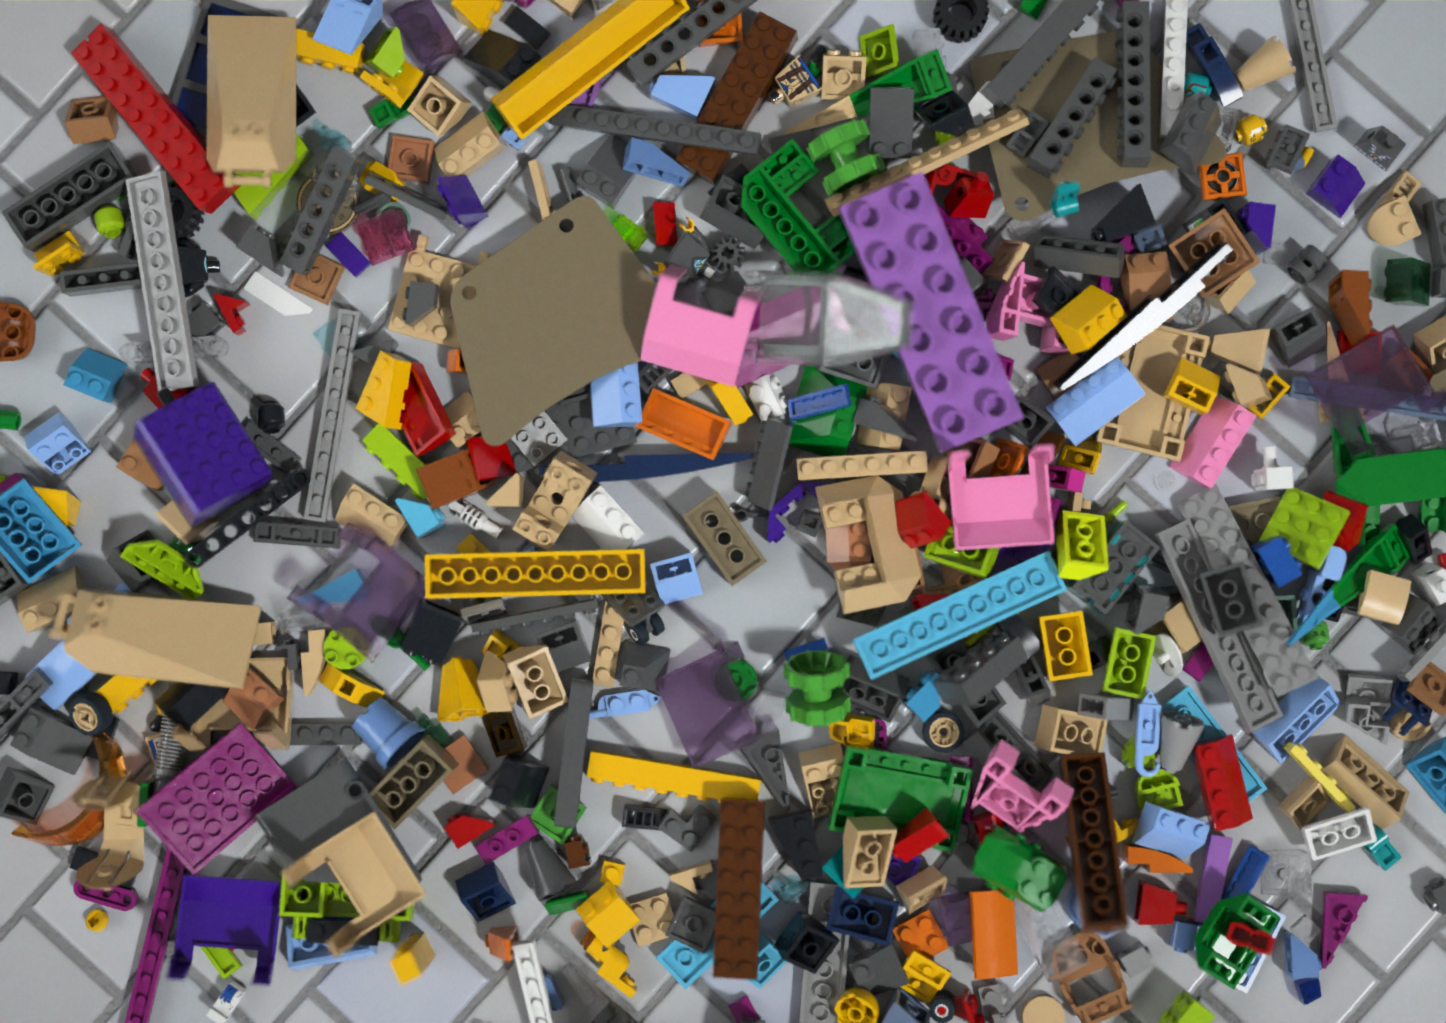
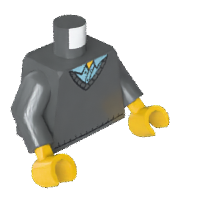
(689, 252)

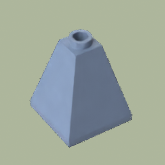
(904, 1009)

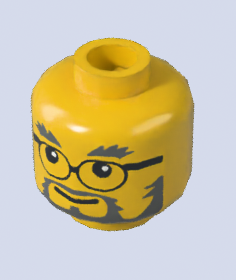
(1250, 130)

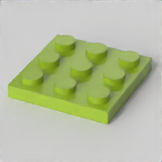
(1307, 524)

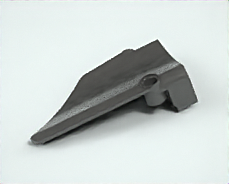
(317, 814)

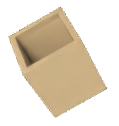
(1178, 625)

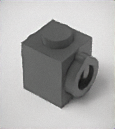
(1436, 895)

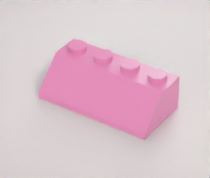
(1213, 442)

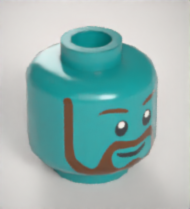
(1195, 83)

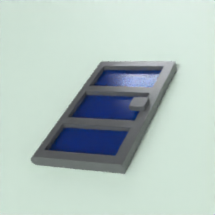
(191, 84)

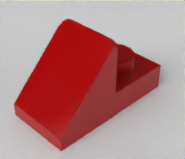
(229, 308)

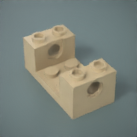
(543, 517)

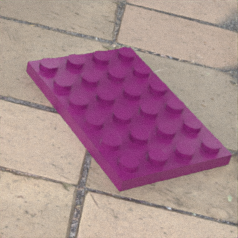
(215, 798)

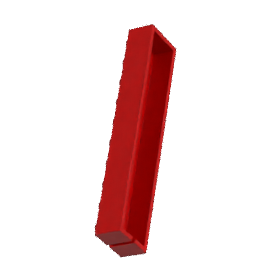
(153, 117)

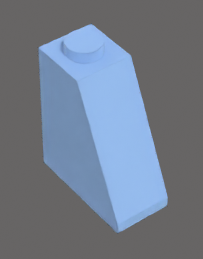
(682, 93)

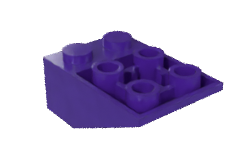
(461, 199)

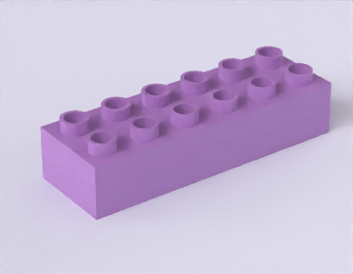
(951, 351)

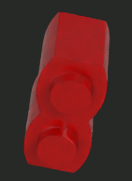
(1245, 937)

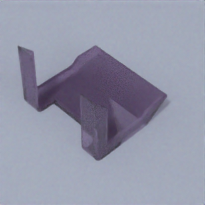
(1369, 383)
(379, 603)
(710, 706)

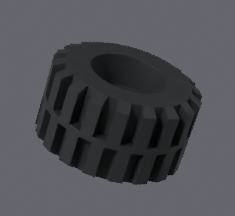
(959, 30)
(191, 217)

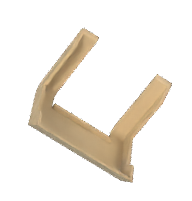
(223, 719)
(370, 874)

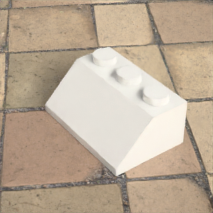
(607, 521)
(1339, 834)

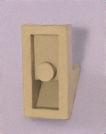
(686, 875)

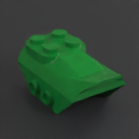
(1019, 869)

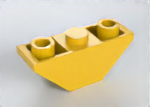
(350, 686)

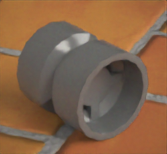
(1309, 262)

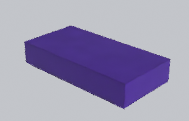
(348, 254)

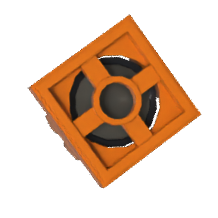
(1221, 177)

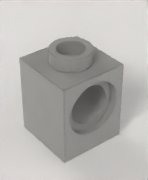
(1135, 959)

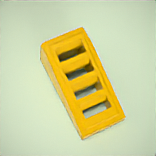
(1279, 393)

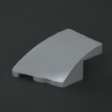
(1366, 702)

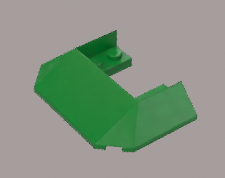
(768, 206)
(1398, 479)

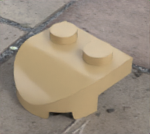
(1392, 222)

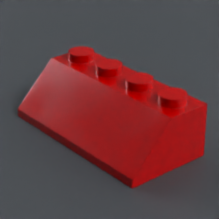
(1221, 783)

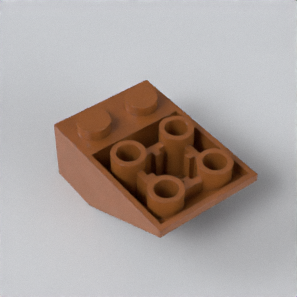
(1351, 303)
(451, 479)

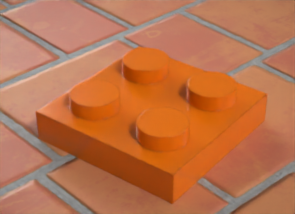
(920, 934)

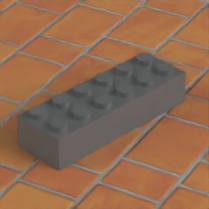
(70, 197)

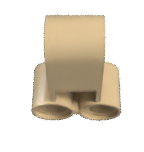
(937, 483)

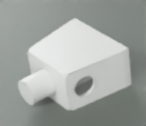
(1431, 585)

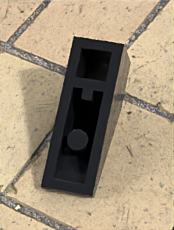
(321, 931)

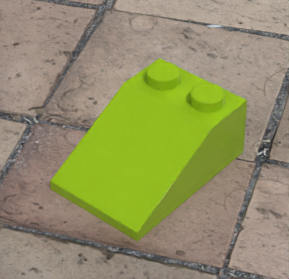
(969, 561)

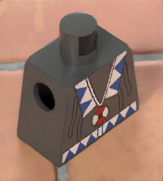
(1380, 146)

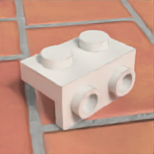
(767, 396)

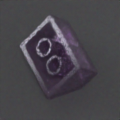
(426, 33)

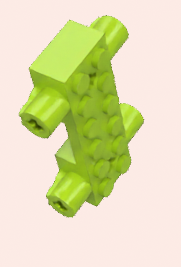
(330, 901)

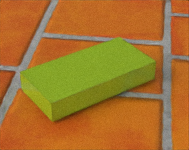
(223, 960)

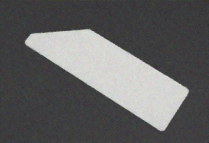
(275, 296)

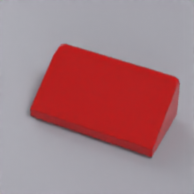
(665, 224)

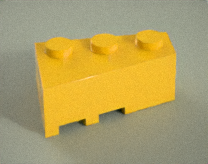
(385, 390)

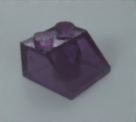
(956, 917)

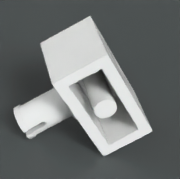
(1272, 476)

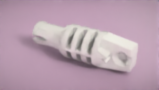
(475, 519)

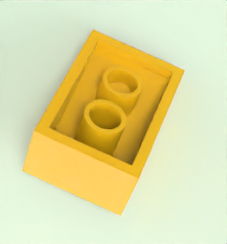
(477, 13)

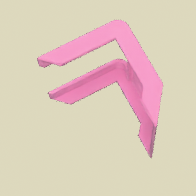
(696, 337)
(1003, 508)

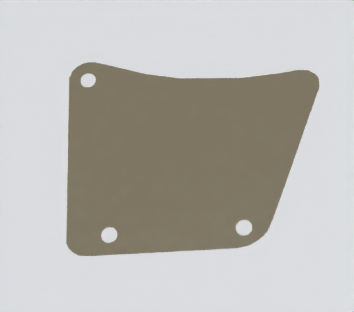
(1095, 153)
(550, 317)

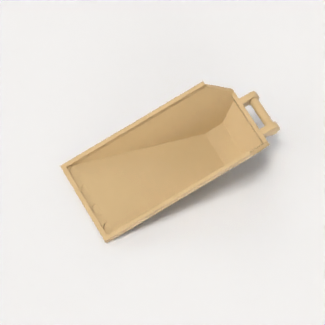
(251, 96)
(159, 636)

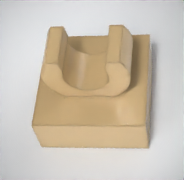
(1076, 502)

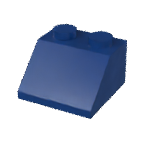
(1276, 560)

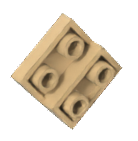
(1384, 597)

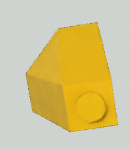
(460, 691)

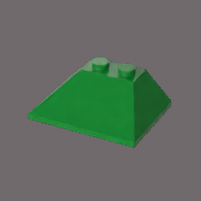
(831, 431)
(1216, 953)

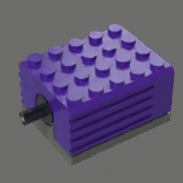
(201, 453)

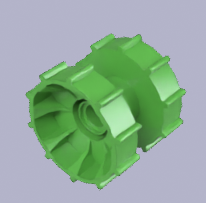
(840, 146)
(817, 694)

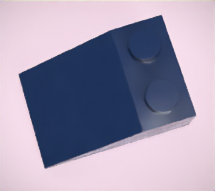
(863, 917)

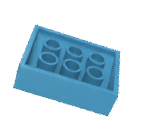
(31, 532)

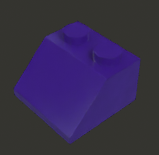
(1336, 185)
(1259, 223)

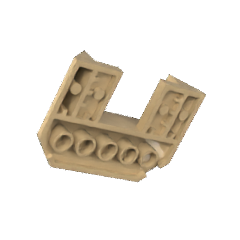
(895, 565)

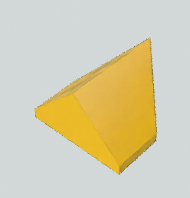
(1082, 457)

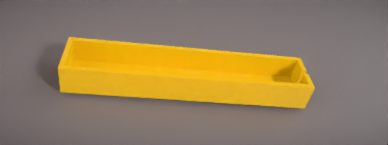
(583, 61)

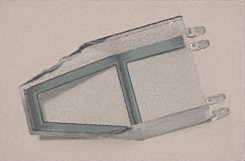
(826, 319)

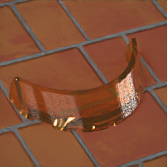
(89, 821)

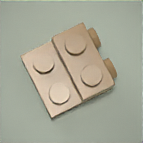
(842, 73)

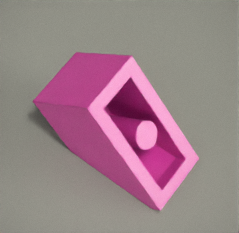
(1066, 479)

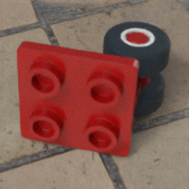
(946, 1005)

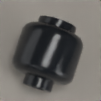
(270, 417)

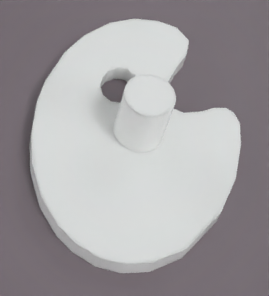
(1166, 652)

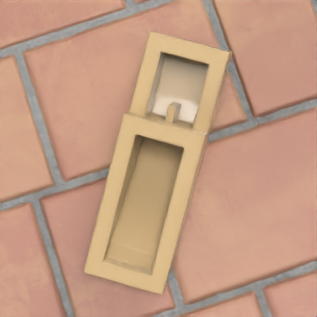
(314, 660)

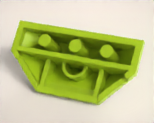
(166, 566)

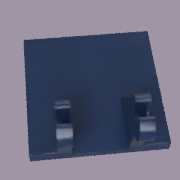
(1403, 699)

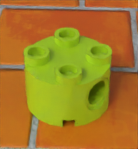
(340, 653)

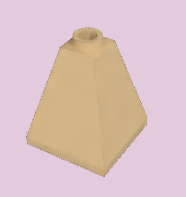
(1241, 349)

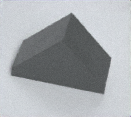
(370, 353)

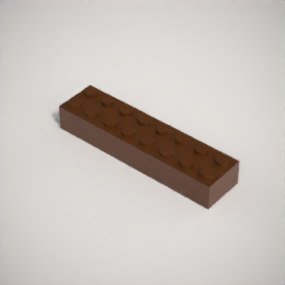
(741, 91)
(1094, 844)
(739, 888)

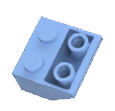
(57, 444)
(676, 578)

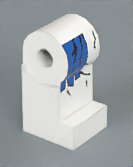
(227, 1003)

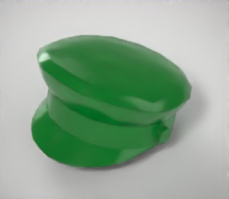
(179, 546)

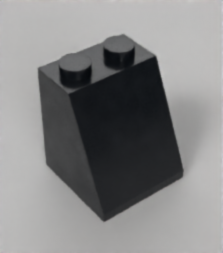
(1126, 218)
(430, 631)
(518, 782)

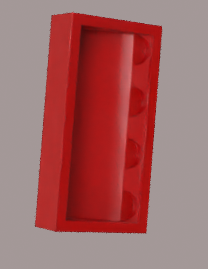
(424, 416)

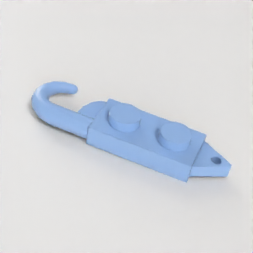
(624, 703)
(1147, 732)

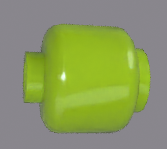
(109, 221)

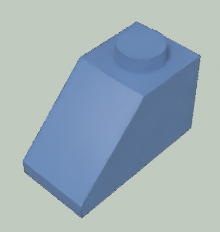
(1300, 959)

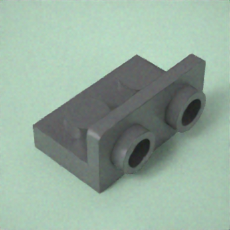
(1287, 150)

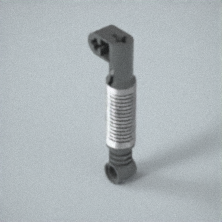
(169, 755)

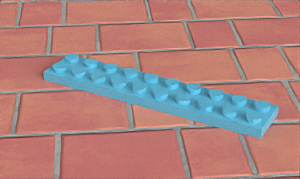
(959, 615)

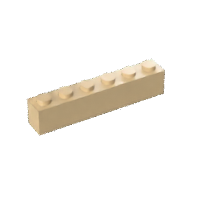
(861, 465)

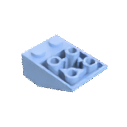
(348, 23)

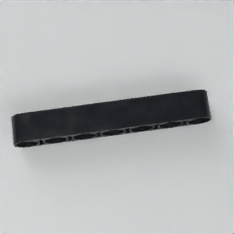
(257, 513)

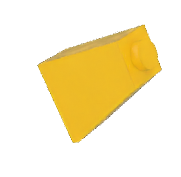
(731, 401)

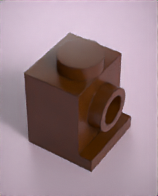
(576, 851)

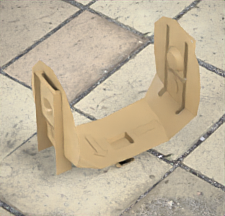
(121, 834)

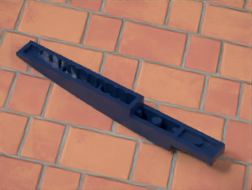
(654, 466)

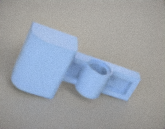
(1331, 569)

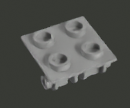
(539, 438)

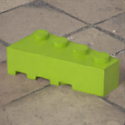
(257, 197)

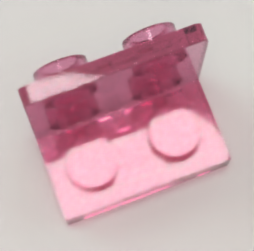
(386, 237)

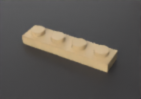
(608, 647)

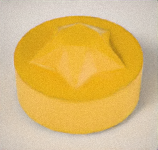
(97, 920)

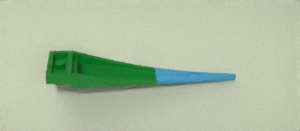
(1381, 553)

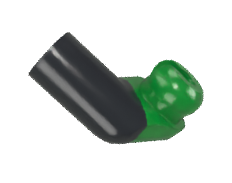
(814, 59)

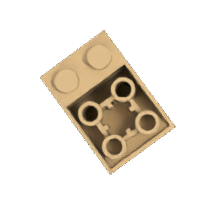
(821, 775)

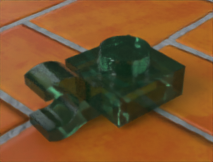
(437, 732)

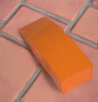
(1154, 860)

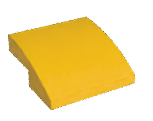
(924, 976)

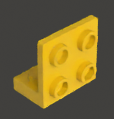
(396, 88)
(58, 254)

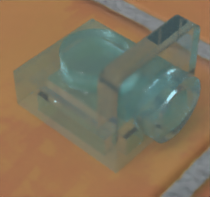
(336, 140)

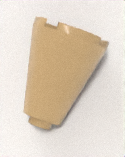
(1265, 65)

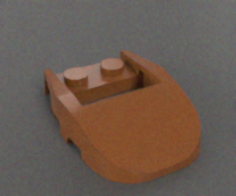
(16, 332)

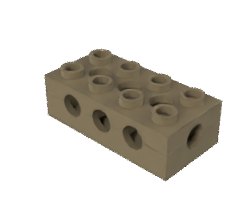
(729, 524)

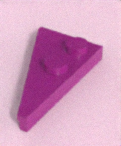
(1337, 916)

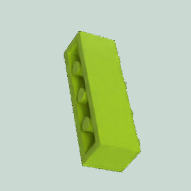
(396, 456)

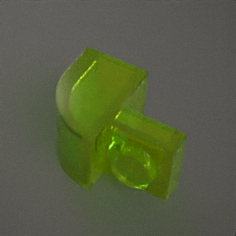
(632, 234)

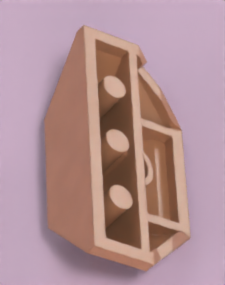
(848, 546)

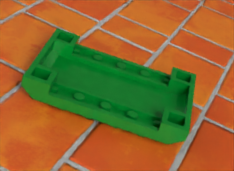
(900, 788)

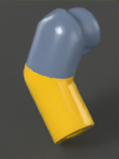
(1304, 158)

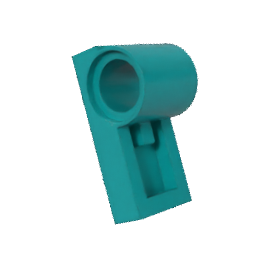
(1064, 199)
(1382, 850)

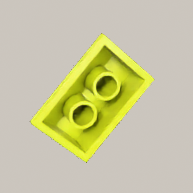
(1081, 545)

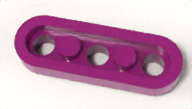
(115, 900)

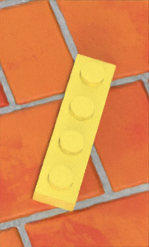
(1313, 769)

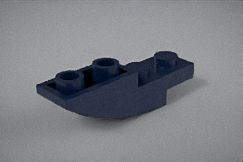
(1213, 65)

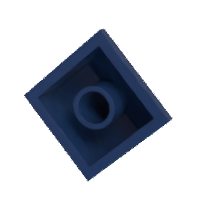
(484, 892)

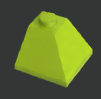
(387, 54)

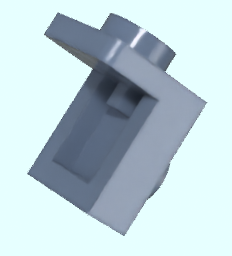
(1150, 239)

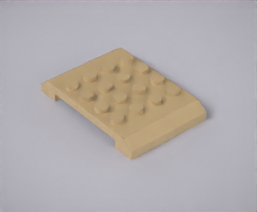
(1154, 422)

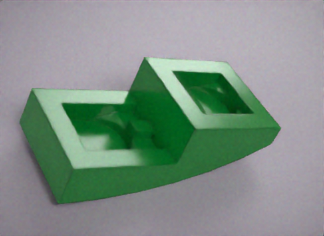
(387, 113)

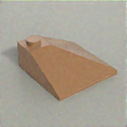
(1199, 240)

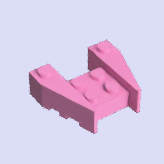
(1015, 304)
(1013, 798)

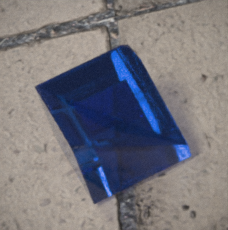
(1308, 989)

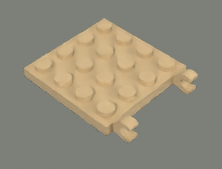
(439, 270)

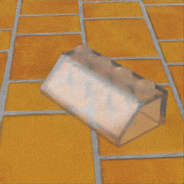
(1050, 940)

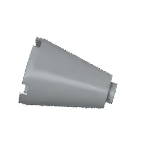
(1177, 739)

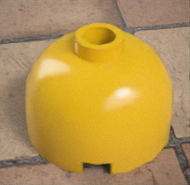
(857, 1006)

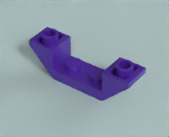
(775, 527)

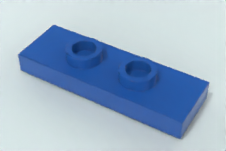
(819, 402)
(1246, 873)

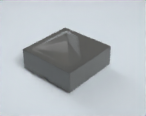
(809, 523)

